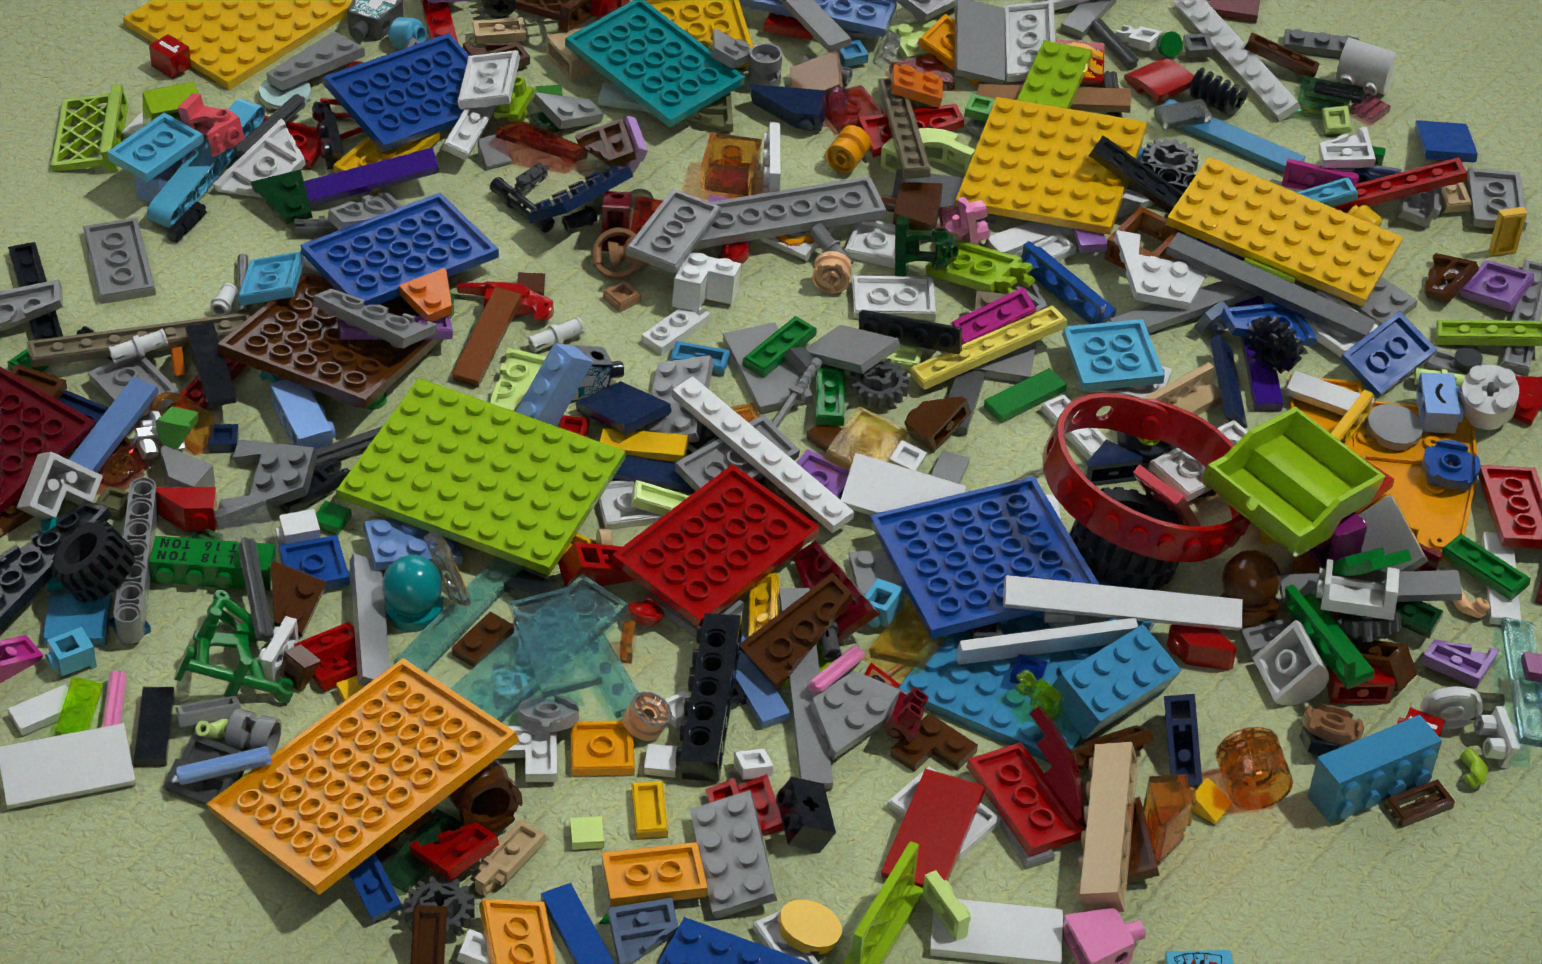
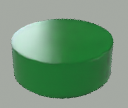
(1169, 44)

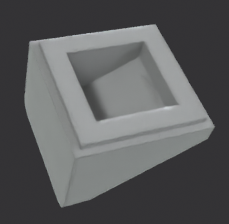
(493, 152)

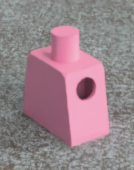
(1101, 937)

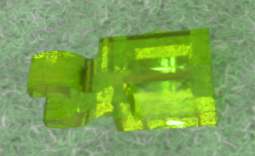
(1041, 694)

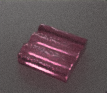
(1370, 109)

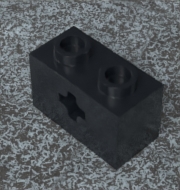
(805, 814)

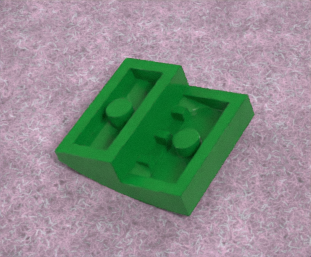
(1369, 562)

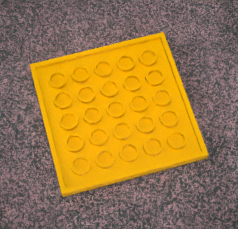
(1038, 165)

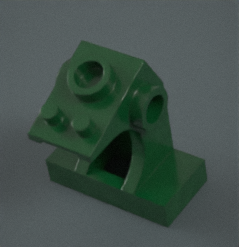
(908, 247)

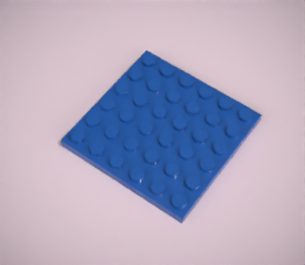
(963, 546)

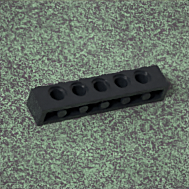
(710, 697)

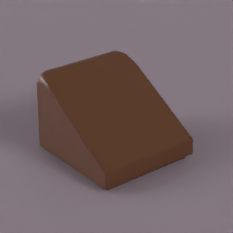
(299, 666)

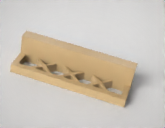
(1193, 396)

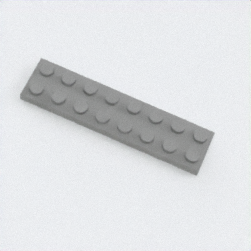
(794, 211)

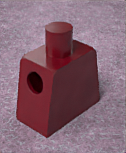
(616, 213)

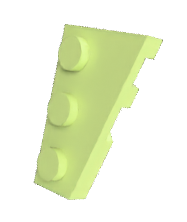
(515, 378)

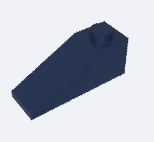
(795, 106)
(1183, 737)

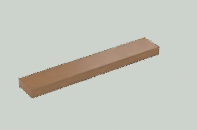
(1086, 98)

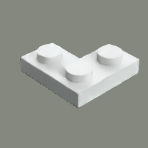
(539, 754)

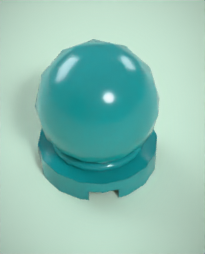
(412, 592)

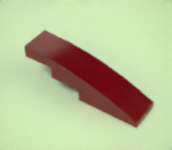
(1064, 773)

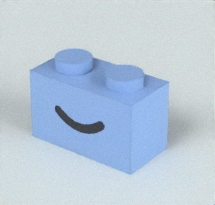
(1439, 403)

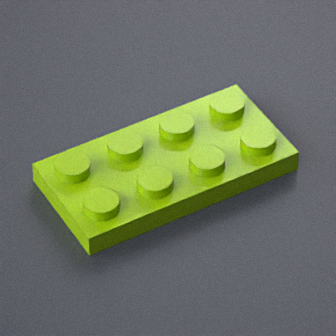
(1056, 74)

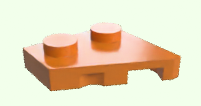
(428, 295)

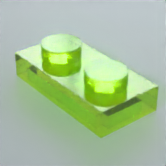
(79, 706)

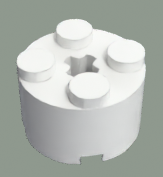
(1489, 396)

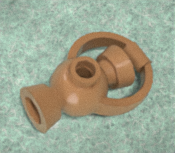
(617, 254)

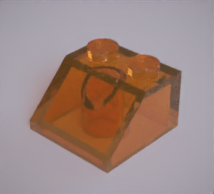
(1168, 812)

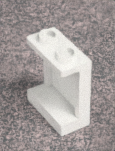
(1358, 596)

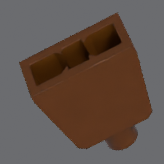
(918, 202)

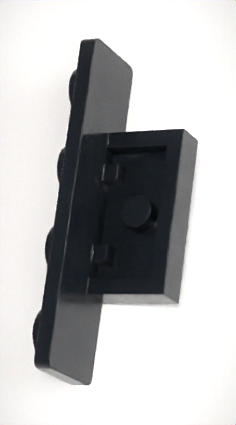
(913, 331)

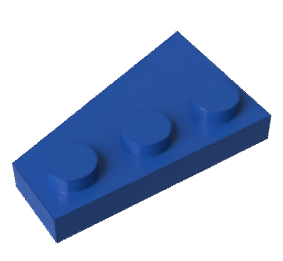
(1241, 318)

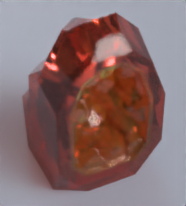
(122, 467)

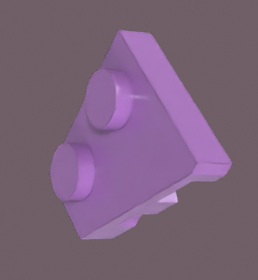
(1459, 661)

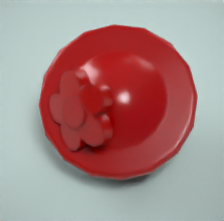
(736, 252)
(646, 613)

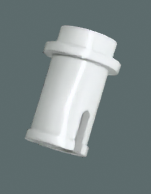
(222, 303)

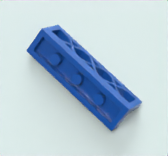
(1067, 286)

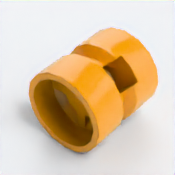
(848, 149)

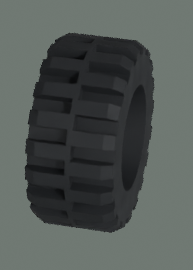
(1119, 565)

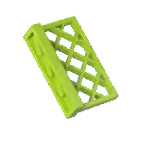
(110, 130)
(888, 912)

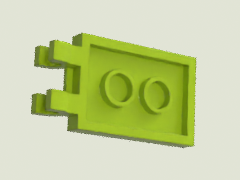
(984, 269)

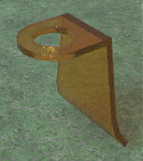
(202, 431)

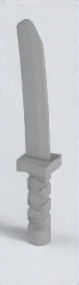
(797, 391)

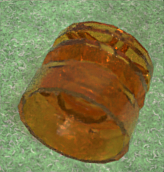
(1254, 768)

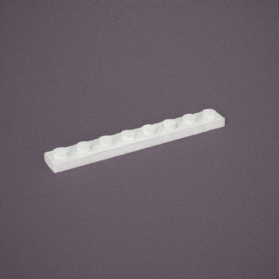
(1242, 62)
(763, 454)

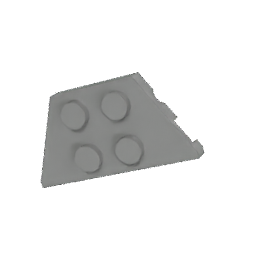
(852, 710)

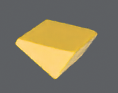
(1210, 802)

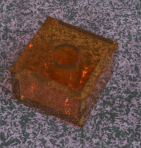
(731, 164)

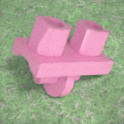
(965, 223)

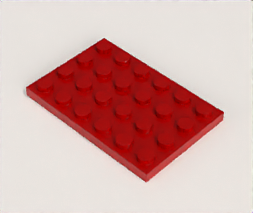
(715, 545)

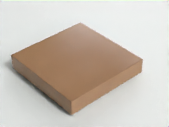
(818, 73)

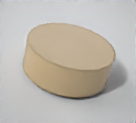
(604, 537)

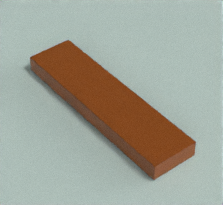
(487, 336)

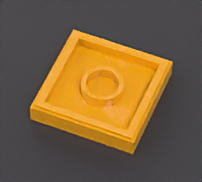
(601, 749)

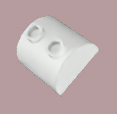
(1366, 67)
(1292, 666)

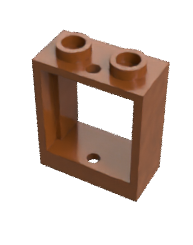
(1148, 223)

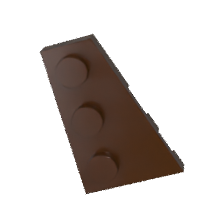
(1142, 857)

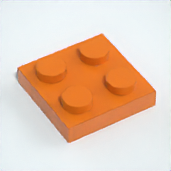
(916, 85)

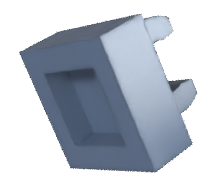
(1212, 320)

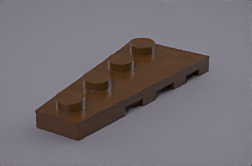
(790, 635)

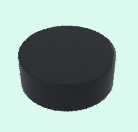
(1466, 359)

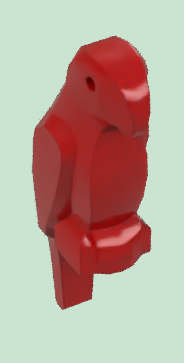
(532, 302)

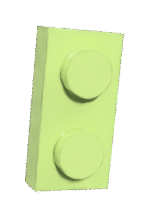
(946, 905)

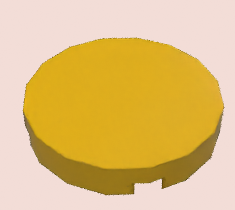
(809, 926)

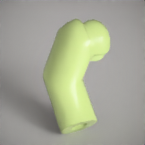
(213, 731)

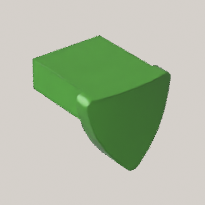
(175, 426)

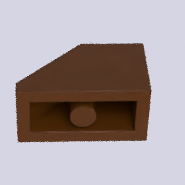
(936, 420)
(1390, 658)

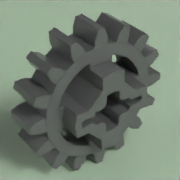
(1171, 155)
(880, 384)
(1368, 628)
(442, 893)

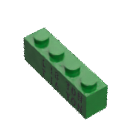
(205, 562)

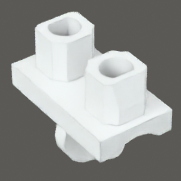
(147, 438)
(1502, 735)

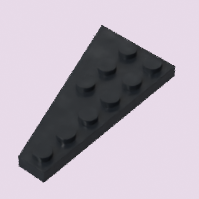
(29, 567)

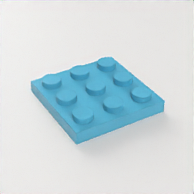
(1113, 355)

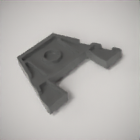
(281, 473)

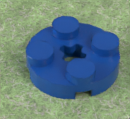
(1460, 475)

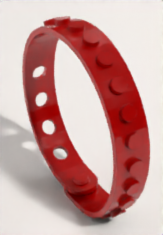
(1111, 519)

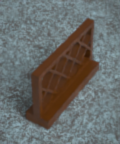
(569, 14)

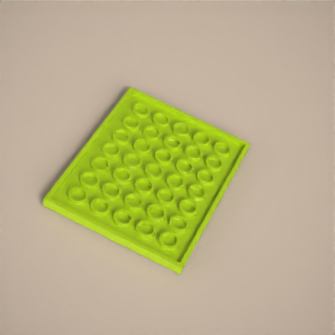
(482, 475)

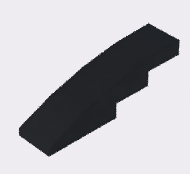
(210, 365)

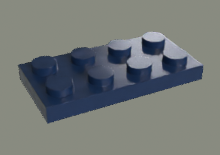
(579, 193)

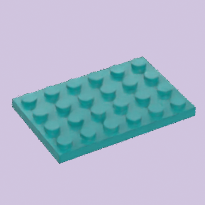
(654, 61)

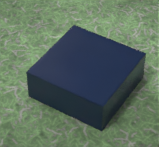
(224, 438)

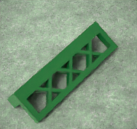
(1328, 638)

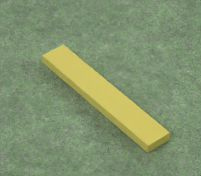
(989, 347)

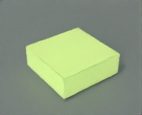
(1336, 120)
(587, 832)

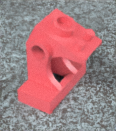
(217, 125)

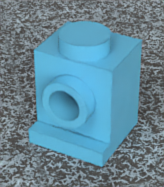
(885, 606)
(70, 652)

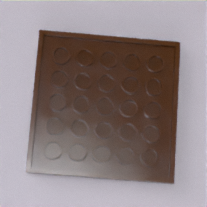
(305, 347)

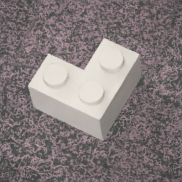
(704, 279)
(54, 480)

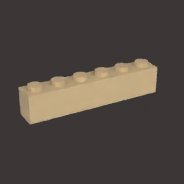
(1108, 827)

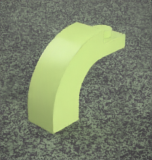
(940, 147)

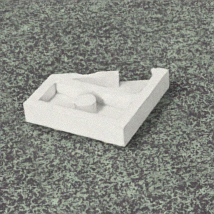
(1348, 151)

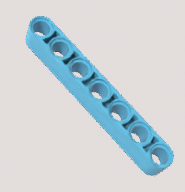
(199, 171)

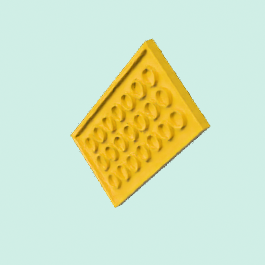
(1285, 231)

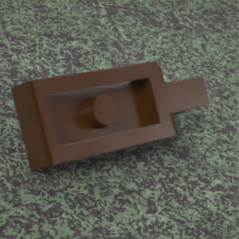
(1134, 734)

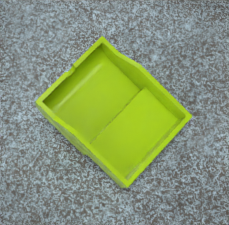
(1293, 480)

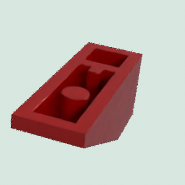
(593, 562)

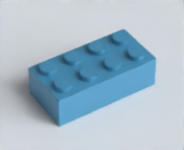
(1115, 681)
(1374, 768)

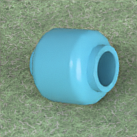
(403, 29)

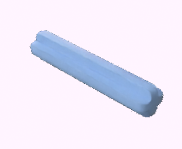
(223, 765)

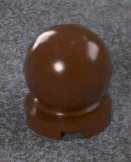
(1256, 581)
(488, 798)

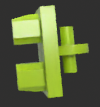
(521, 96)

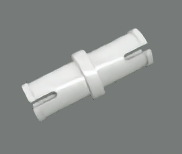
(556, 334)
(138, 346)

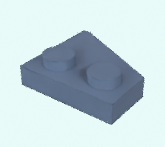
(641, 928)

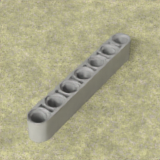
(140, 533)

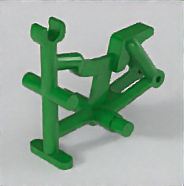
(197, 656)

